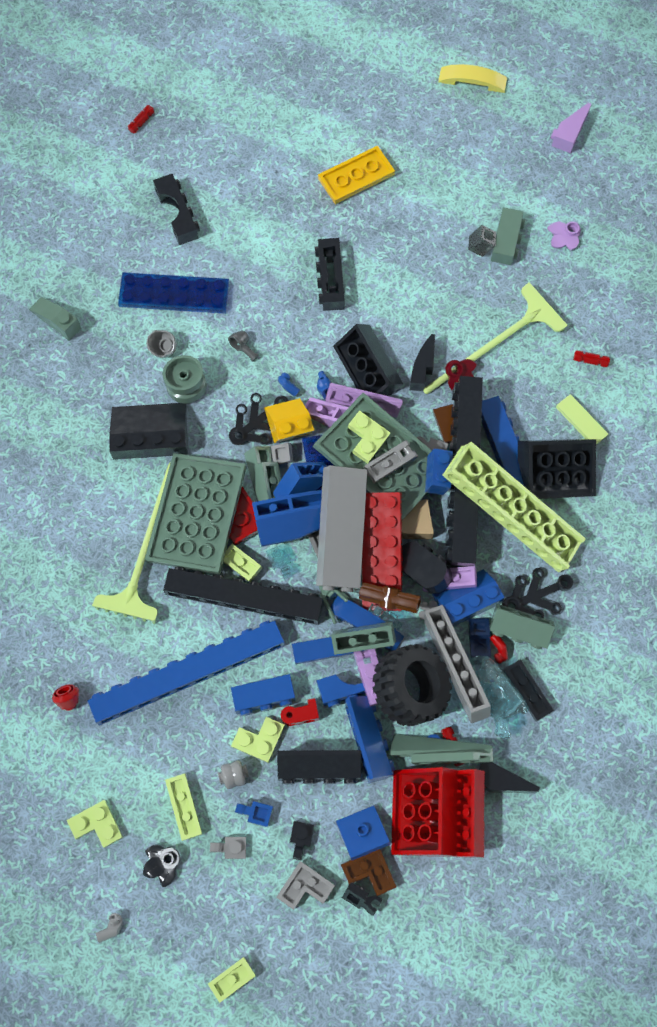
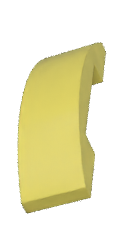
(473, 75)

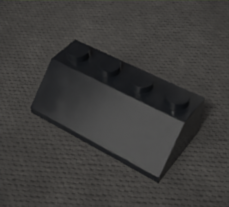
(367, 361)
(319, 766)

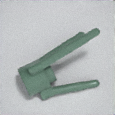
(331, 594)

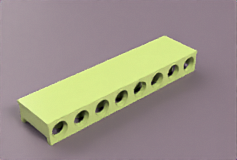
(513, 506)

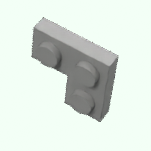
(301, 881)

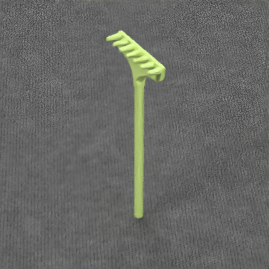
(537, 311)
(128, 600)

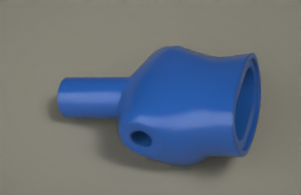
(323, 384)

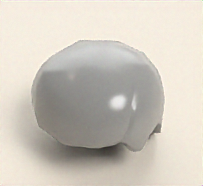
(161, 343)

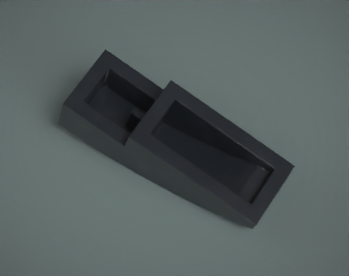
(423, 365)

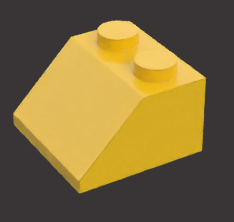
(288, 420)

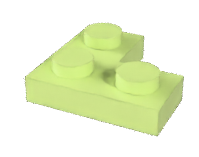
(372, 436)
(260, 745)
(98, 819)

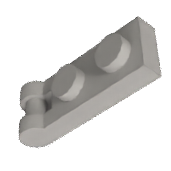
(390, 461)

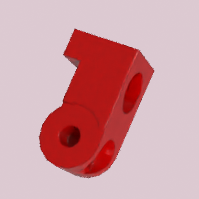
(300, 715)

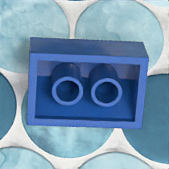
(469, 602)

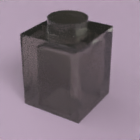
(482, 240)

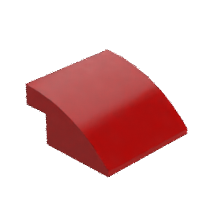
(438, 812)

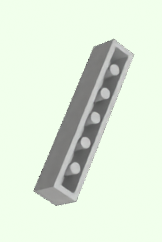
(458, 665)

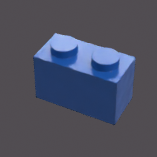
(436, 465)

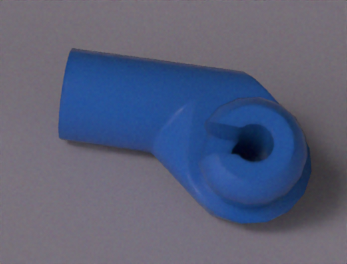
(287, 385)

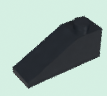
(503, 781)

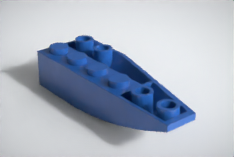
(287, 517)

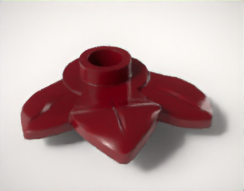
(463, 368)

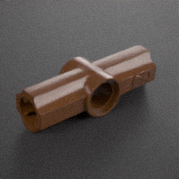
(390, 597)

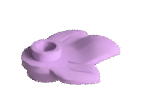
(562, 235)

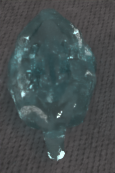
(500, 692)

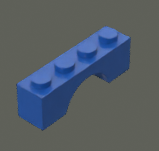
(334, 690)

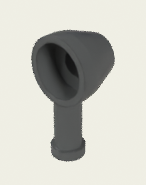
(242, 338)

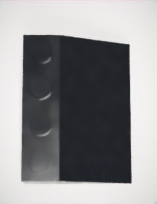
(148, 431)
(558, 467)

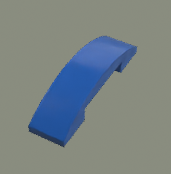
(358, 616)

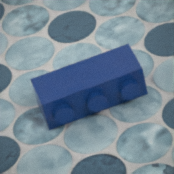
(263, 695)

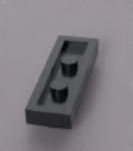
(525, 684)

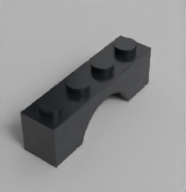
(169, 193)

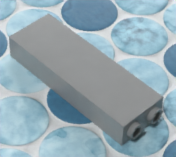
(341, 528)

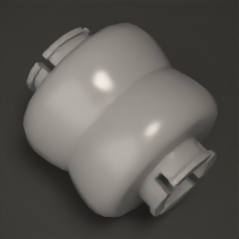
(233, 774)

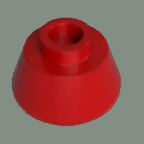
(66, 697)

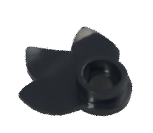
(159, 866)

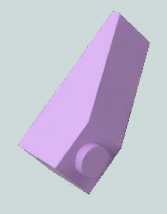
(569, 129)
(324, 411)

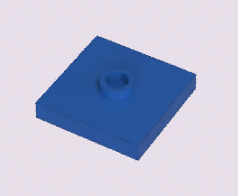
(363, 832)

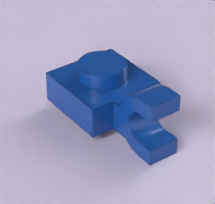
(258, 813)

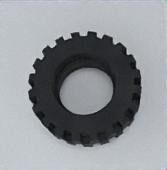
(432, 681)

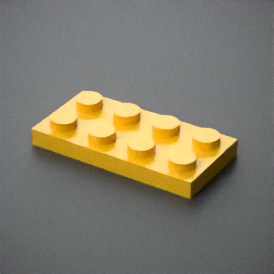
(356, 174)

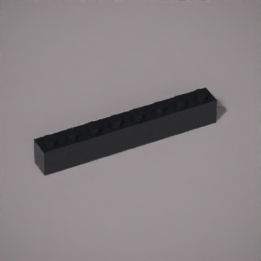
(243, 596)

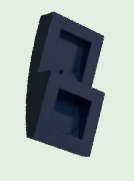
(479, 637)

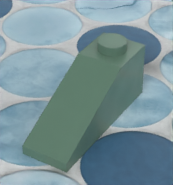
(56, 317)

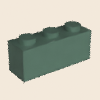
(508, 236)
(521, 626)
(363, 638)

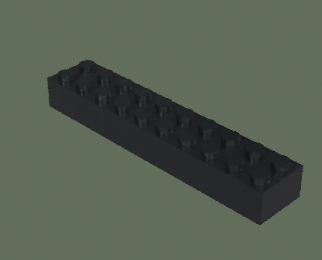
(463, 511)

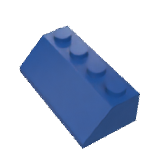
(368, 739)

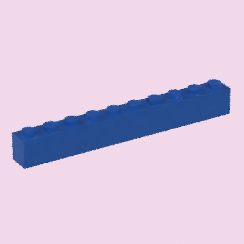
(185, 673)

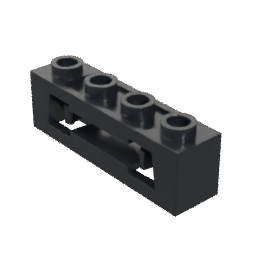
(325, 251)

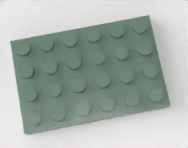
(340, 442)
(196, 513)

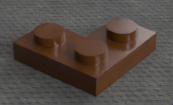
(371, 866)

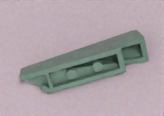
(263, 472)
(439, 751)

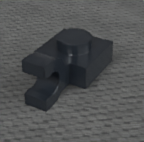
(301, 836)
(359, 898)

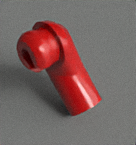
(501, 646)

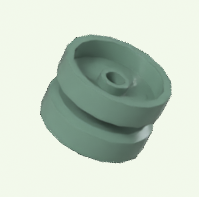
(184, 379)

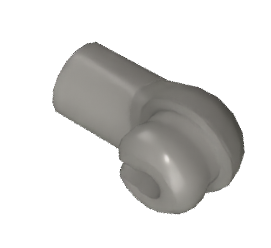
(112, 929)

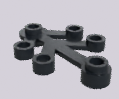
(255, 422)
(534, 596)

